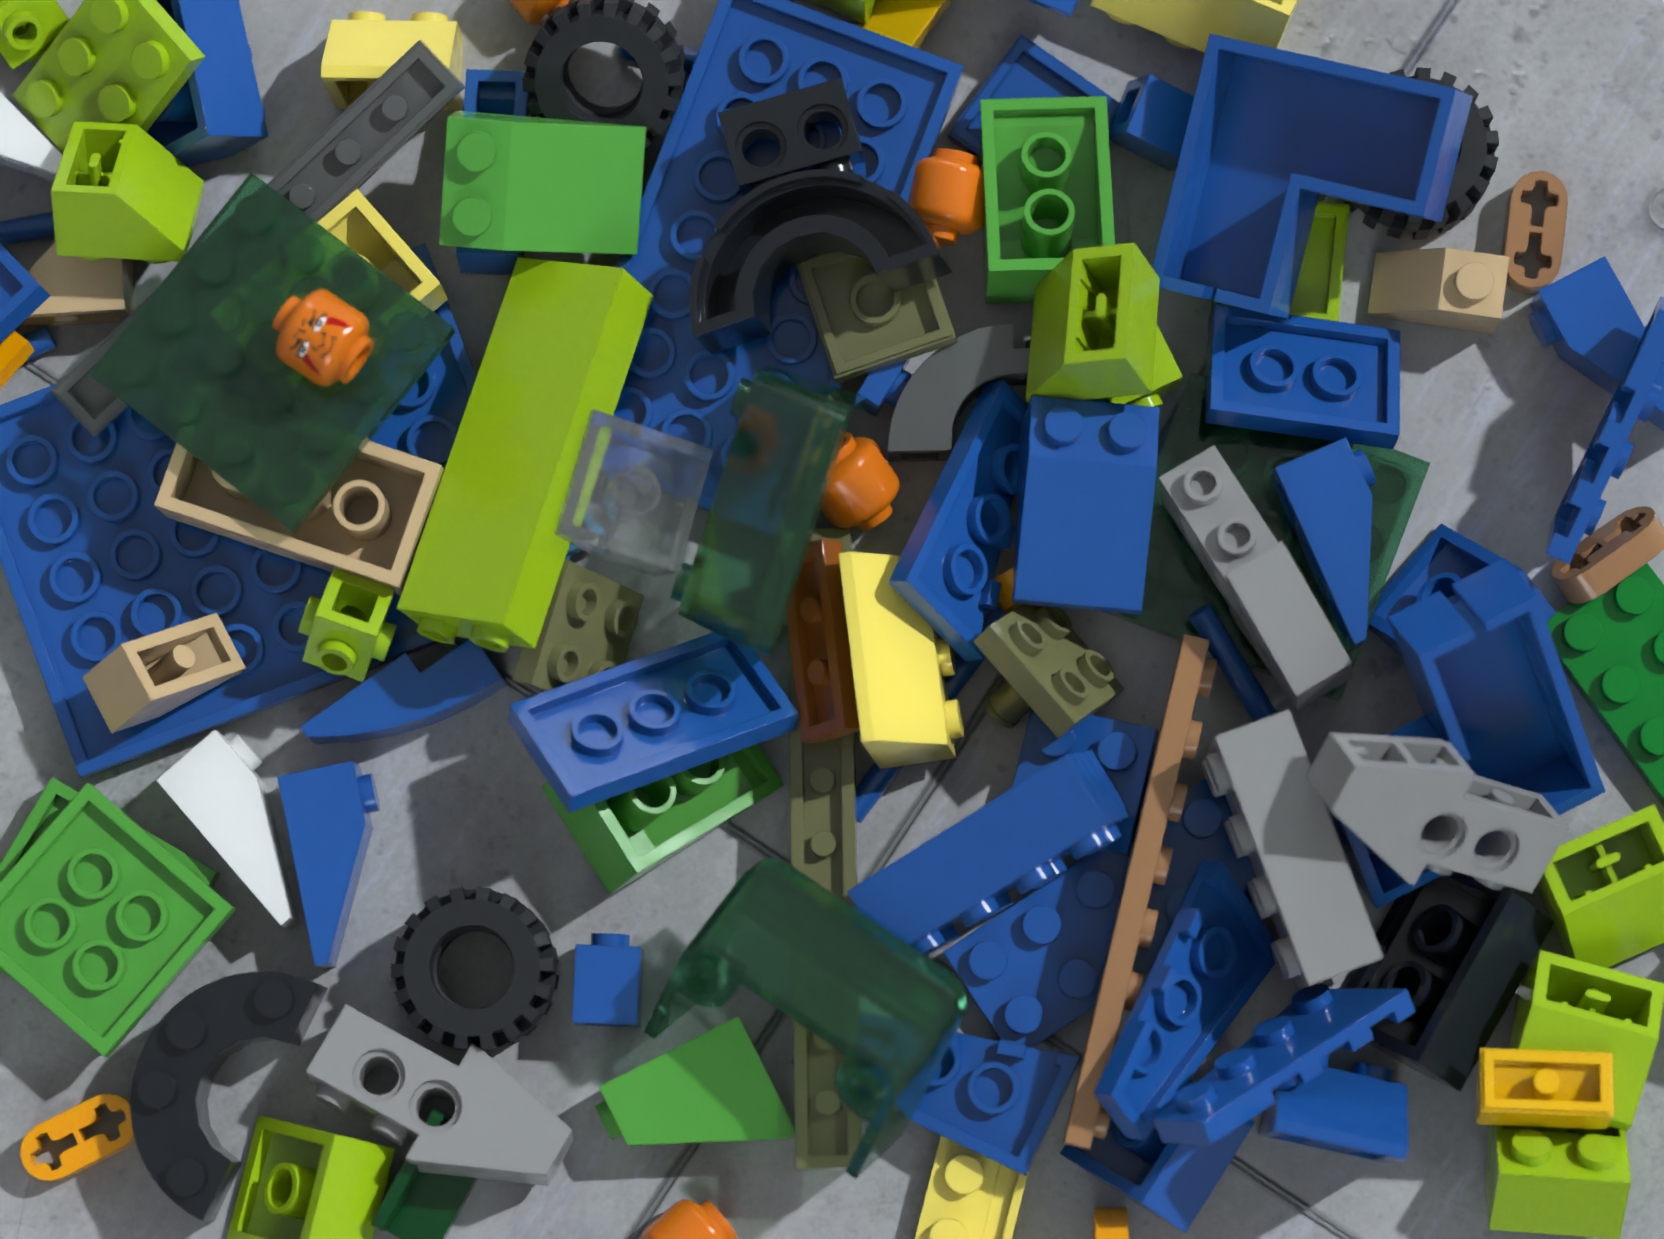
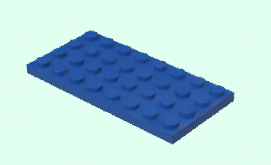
(746, 57)

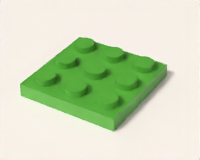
(102, 919)

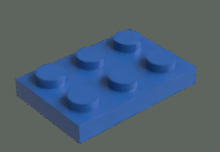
(1303, 377)

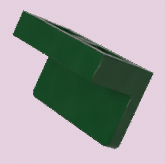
(422, 1202)

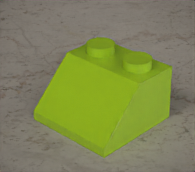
(309, 1184)

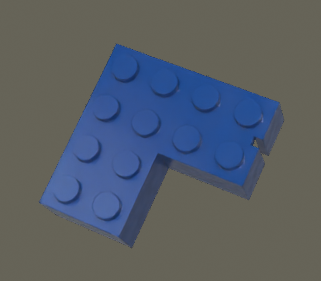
(1272, 137)
(1494, 694)

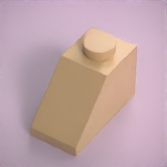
(1439, 288)
(82, 290)
(162, 671)

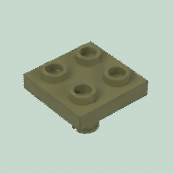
(582, 632)
(1045, 670)

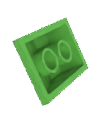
(541, 184)
(1042, 188)
(659, 820)

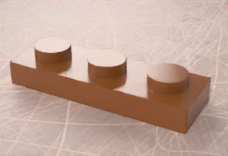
(822, 647)

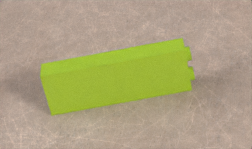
(491, 530)

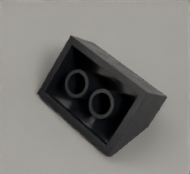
(1461, 961)

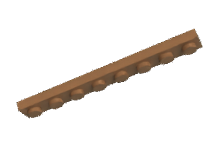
(1147, 865)

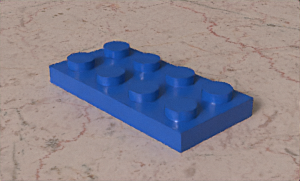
(651, 718)

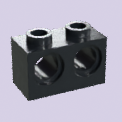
(786, 122)

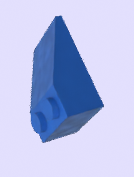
(1084, 504)
(1343, 1113)

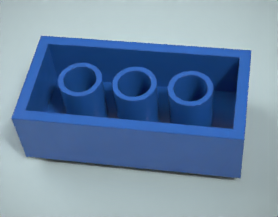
(994, 850)

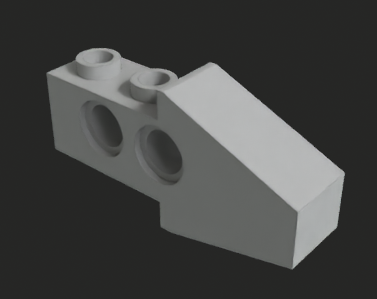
(1255, 578)
(1429, 810)
(496, 1123)

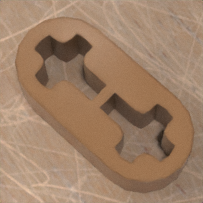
(1549, 233)
(1610, 555)

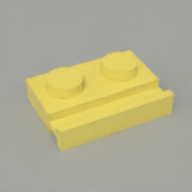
(969, 1196)

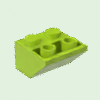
(122, 196)
(1094, 325)
(1609, 890)
(1592, 1009)
(1557, 1180)

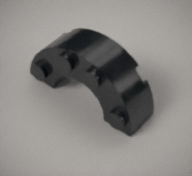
(789, 223)
(179, 1069)

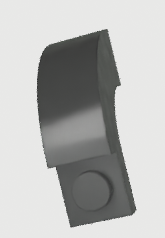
(946, 385)

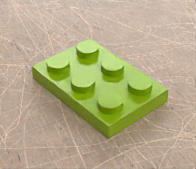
(109, 67)

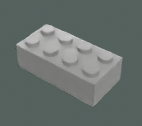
(1292, 851)

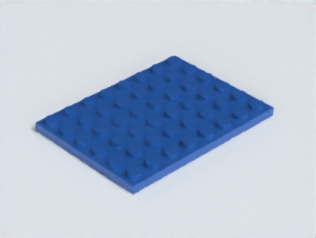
(108, 567)

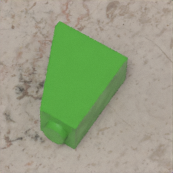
(697, 1095)

